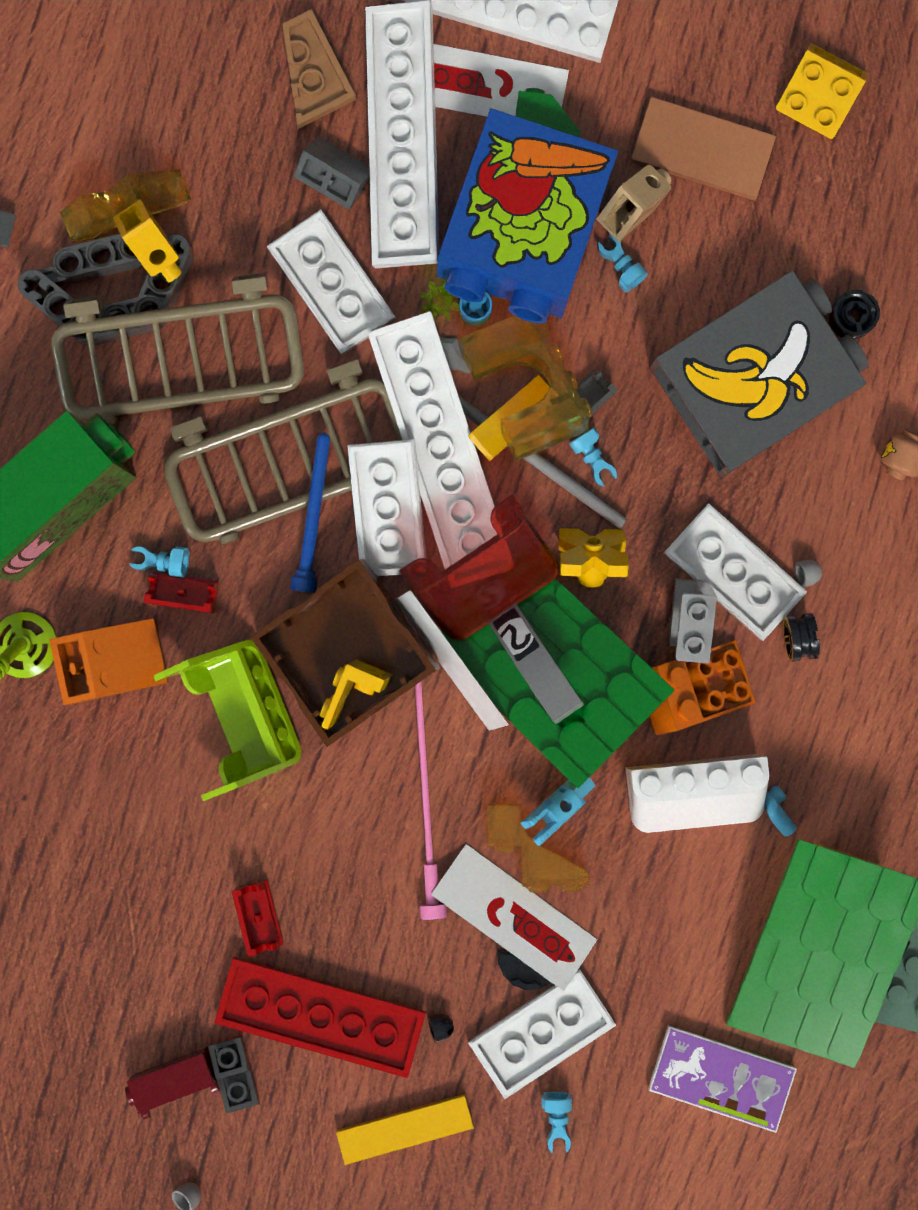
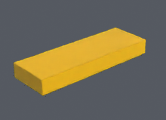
(488, 435)

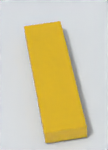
(404, 1129)

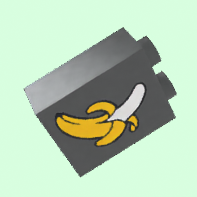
(760, 372)

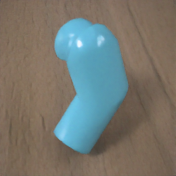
(776, 812)

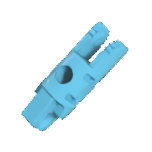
(558, 808)

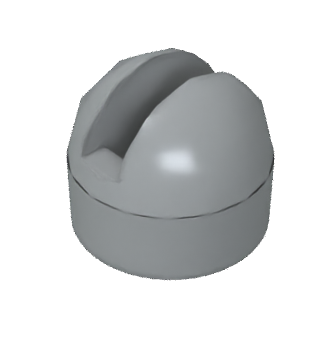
(807, 572)
(187, 1196)

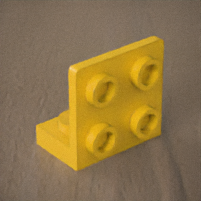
(822, 91)
(367, 680)

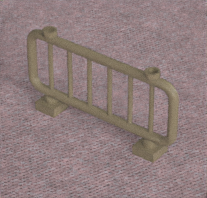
(86, 322)
(195, 445)

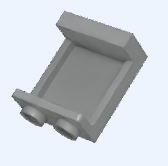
(692, 620)

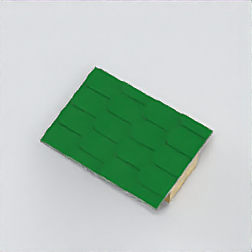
(604, 672)
(827, 953)

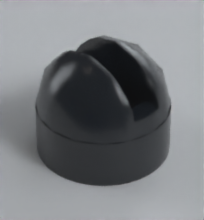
(440, 1027)

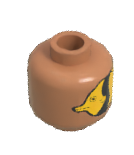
(901, 455)

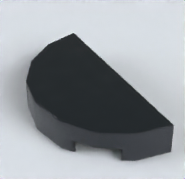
(520, 973)

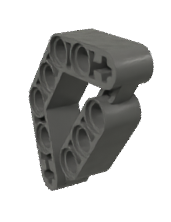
(88, 269)

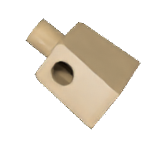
(645, 191)

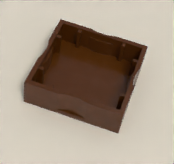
(336, 625)

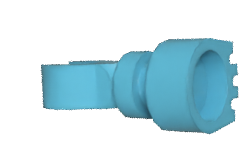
(632, 274)
(584, 444)
(176, 563)
(557, 1106)

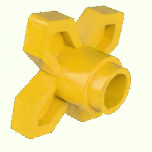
(593, 556)

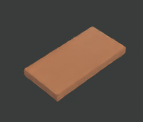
(703, 148)

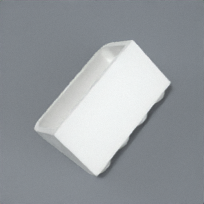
(697, 792)

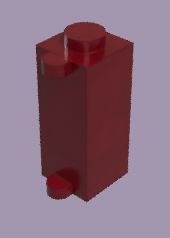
(171, 1081)

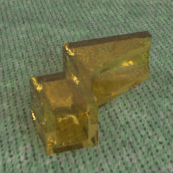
(93, 213)
(538, 864)

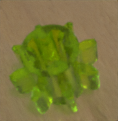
(435, 309)

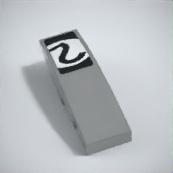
(535, 664)

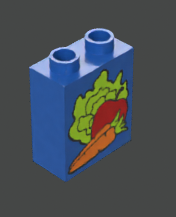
(524, 216)

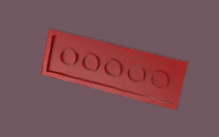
(320, 1017)

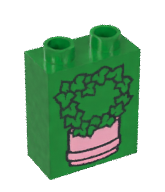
(57, 488)

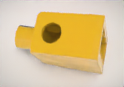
(148, 241)

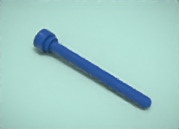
(304, 577)

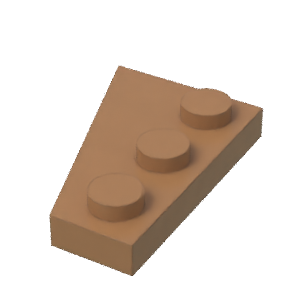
(315, 73)

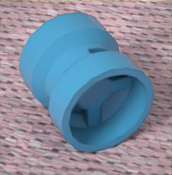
(483, 309)

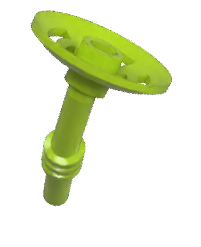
(24, 644)

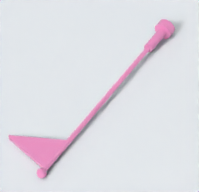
(432, 908)

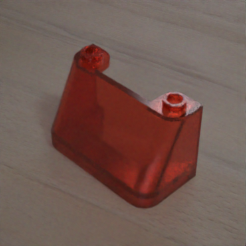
(488, 578)

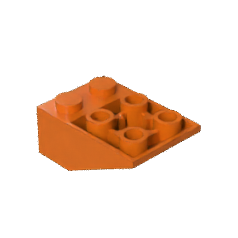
(107, 661)
(702, 689)

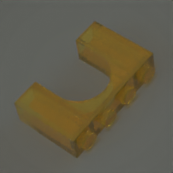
(525, 343)

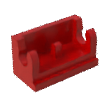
(181, 592)
(257, 917)

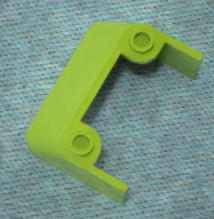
(247, 709)

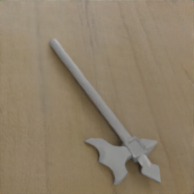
(456, 362)

